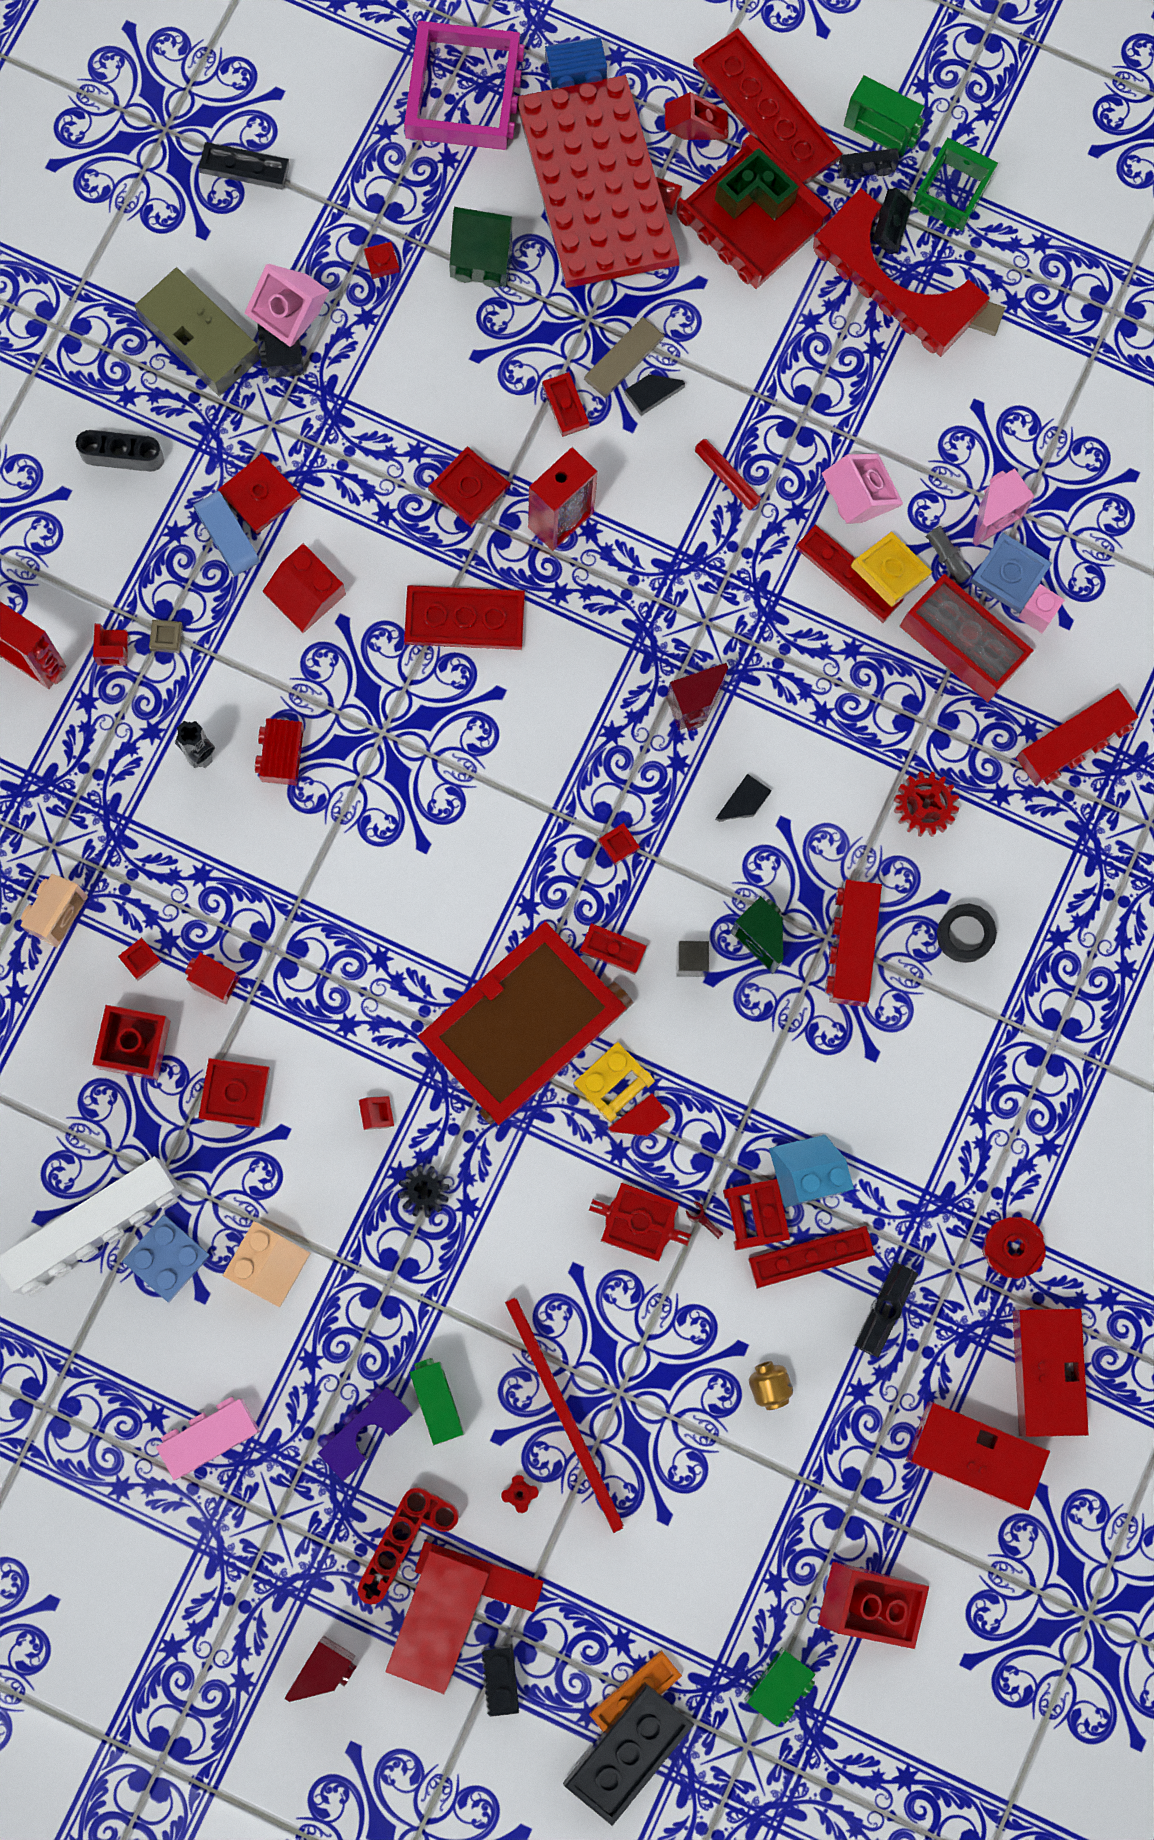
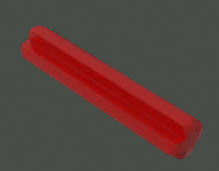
(727, 474)

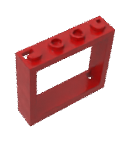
(29, 648)

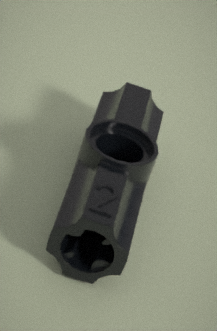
(194, 744)
(895, 1291)

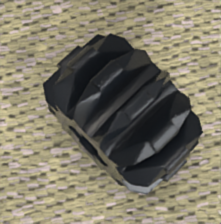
(414, 1195)

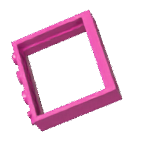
(458, 132)

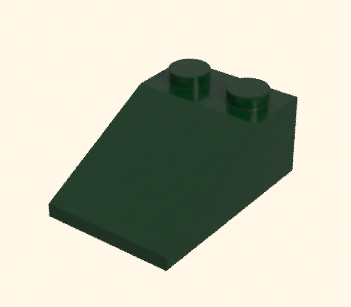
(480, 247)

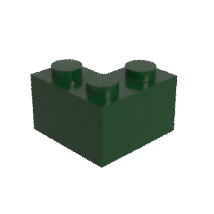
(756, 181)

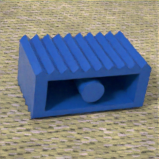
(576, 62)

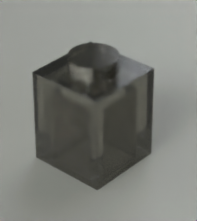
(692, 959)

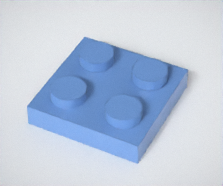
(1011, 572)
(166, 1258)

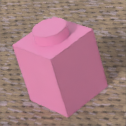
(1041, 608)

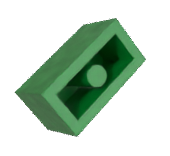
(780, 1687)

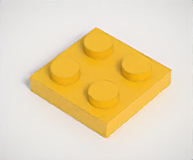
(891, 569)

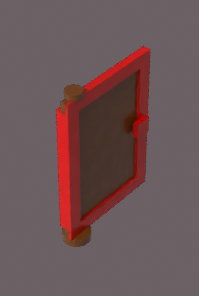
(523, 1023)

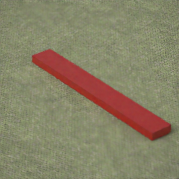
(564, 1415)

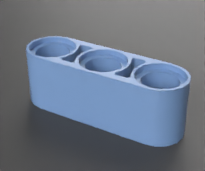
(226, 533)

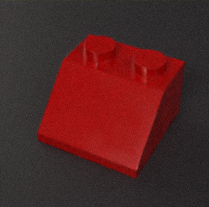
(304, 588)

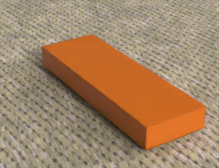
(657, 1673)

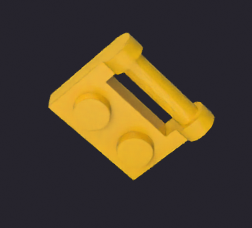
(606, 1074)

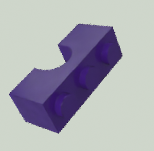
(342, 1450)

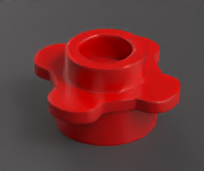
(520, 1503)

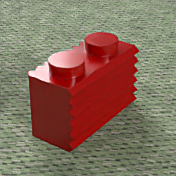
(280, 751)

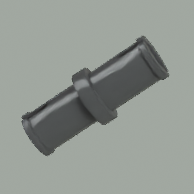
(949, 555)

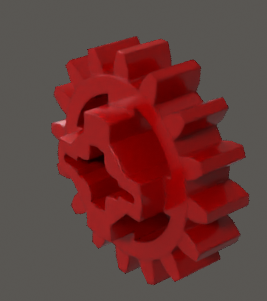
(936, 809)

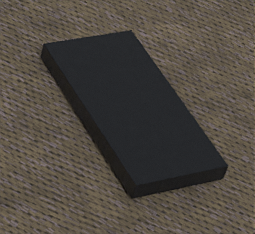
(628, 1753)

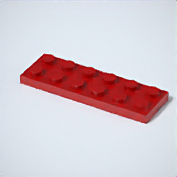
(766, 106)

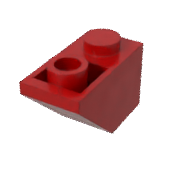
(211, 978)

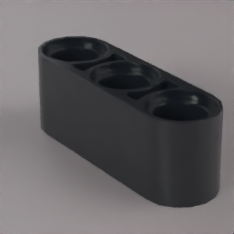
(109, 441)

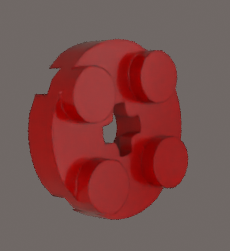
(1015, 1265)

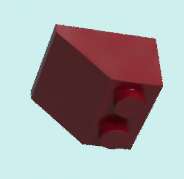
(695, 695)
(323, 1671)

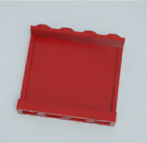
(753, 240)

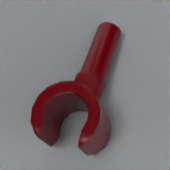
(703, 1220)

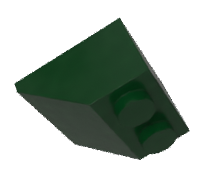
(762, 932)

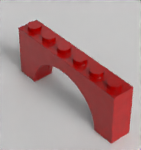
(932, 318)

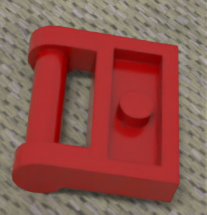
(766, 1211)

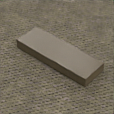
(624, 357)

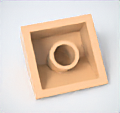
(54, 909)
(266, 1264)

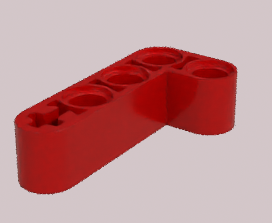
(400, 1547)

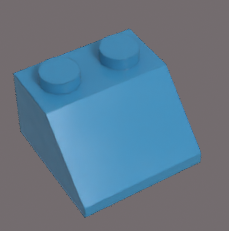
(810, 1170)

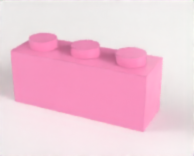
(207, 1437)

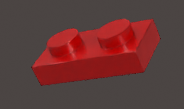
(565, 404)
(613, 949)

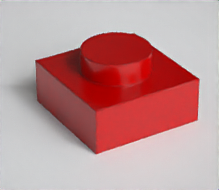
(381, 260)
(619, 844)
(139, 959)
(376, 1113)

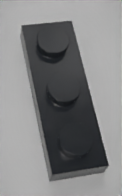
(244, 165)

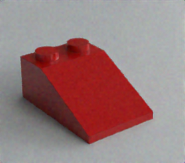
(873, 1606)

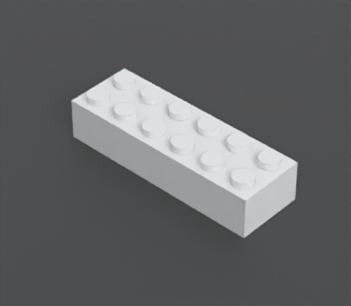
(88, 1226)

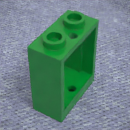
(884, 116)
(965, 161)
(436, 1401)

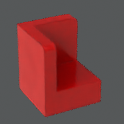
(110, 646)

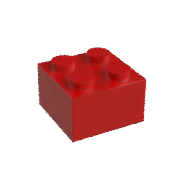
(131, 1042)

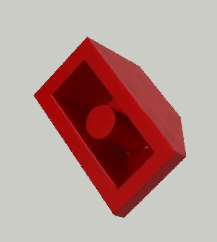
(695, 119)

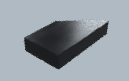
(652, 391)
(745, 800)

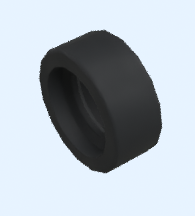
(979, 914)

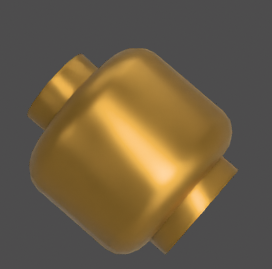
(771, 1385)

